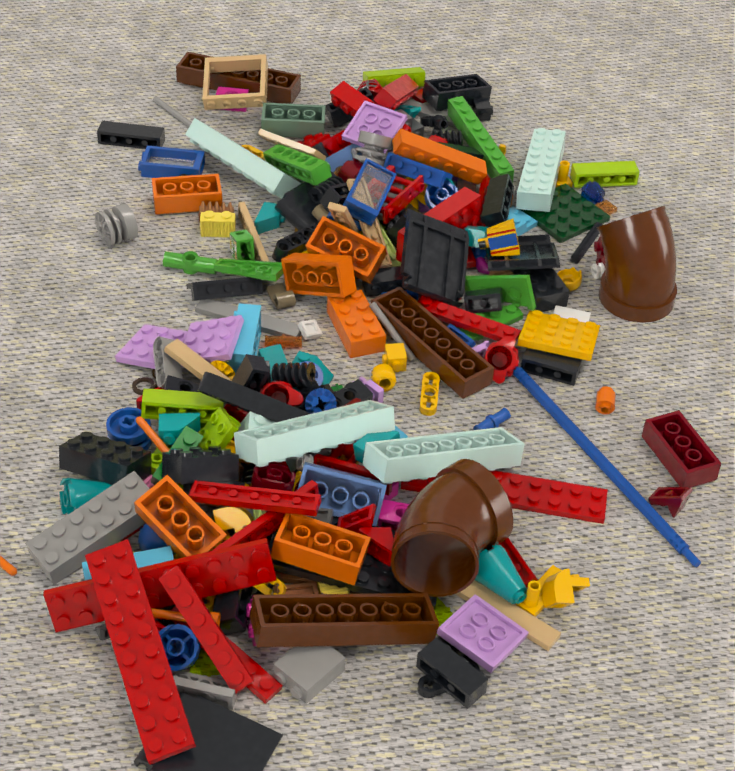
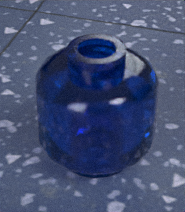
(593, 192)

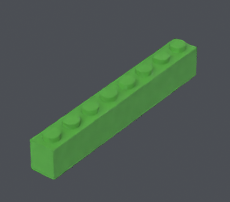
(478, 137)

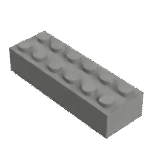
(88, 529)

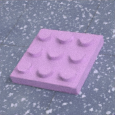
(375, 120)
(215, 337)
(139, 348)
(482, 633)

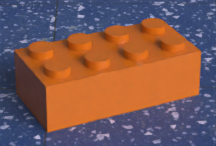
(185, 193)
(337, 239)
(319, 274)
(356, 324)
(178, 519)
(320, 547)

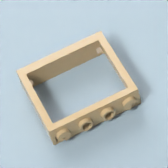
(232, 64)

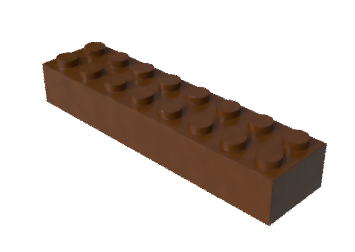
(281, 85)
(435, 344)
(342, 619)

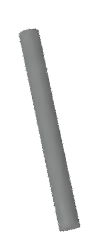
(173, 112)
(389, 327)

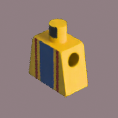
(501, 239)

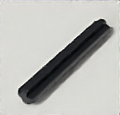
(585, 244)

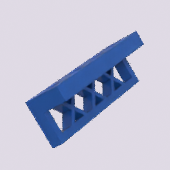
(413, 169)

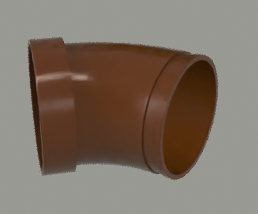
(639, 267)
(448, 528)

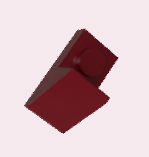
(672, 497)

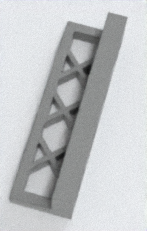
(207, 687)

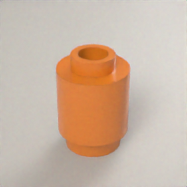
(605, 400)

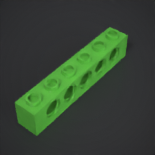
(298, 164)

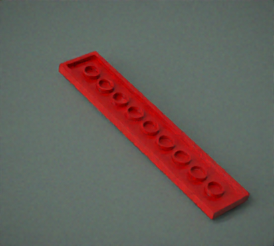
(543, 496)
(208, 573)
(140, 652)

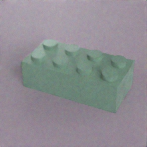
(293, 119)

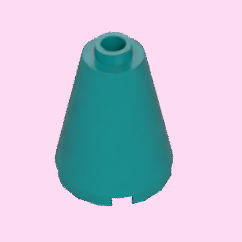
(79, 492)
(500, 575)

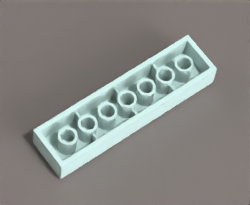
(240, 159)
(541, 170)
(313, 432)
(428, 455)

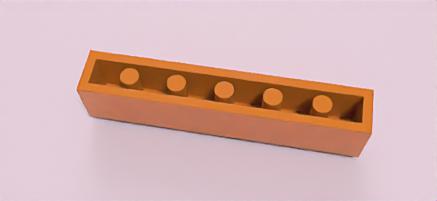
(439, 156)

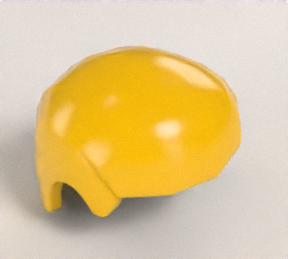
(571, 278)

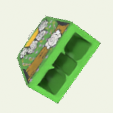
(242, 242)

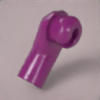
(481, 265)

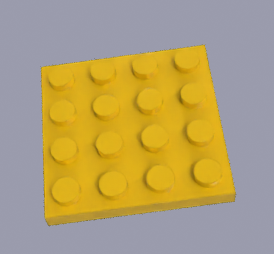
(559, 335)

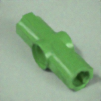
(189, 262)

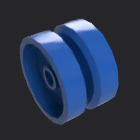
(123, 427)

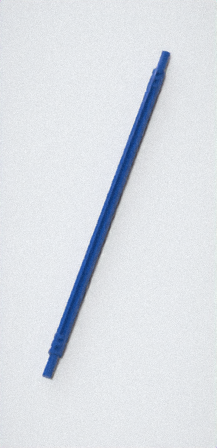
(606, 466)

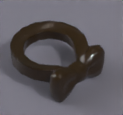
(143, 379)

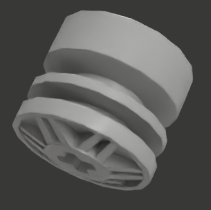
(373, 147)
(116, 224)

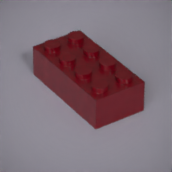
(681, 449)

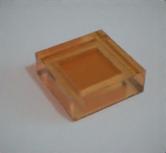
(607, 207)

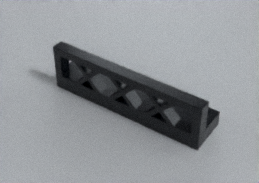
(225, 288)

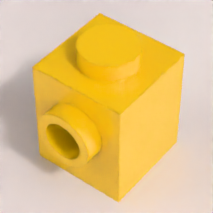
(395, 356)

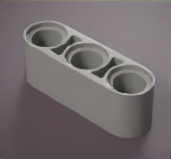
(163, 362)

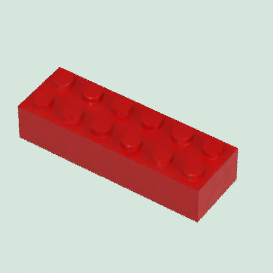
(457, 210)

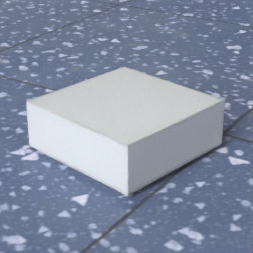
(310, 329)

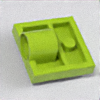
(219, 429)

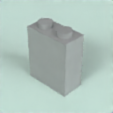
(308, 670)

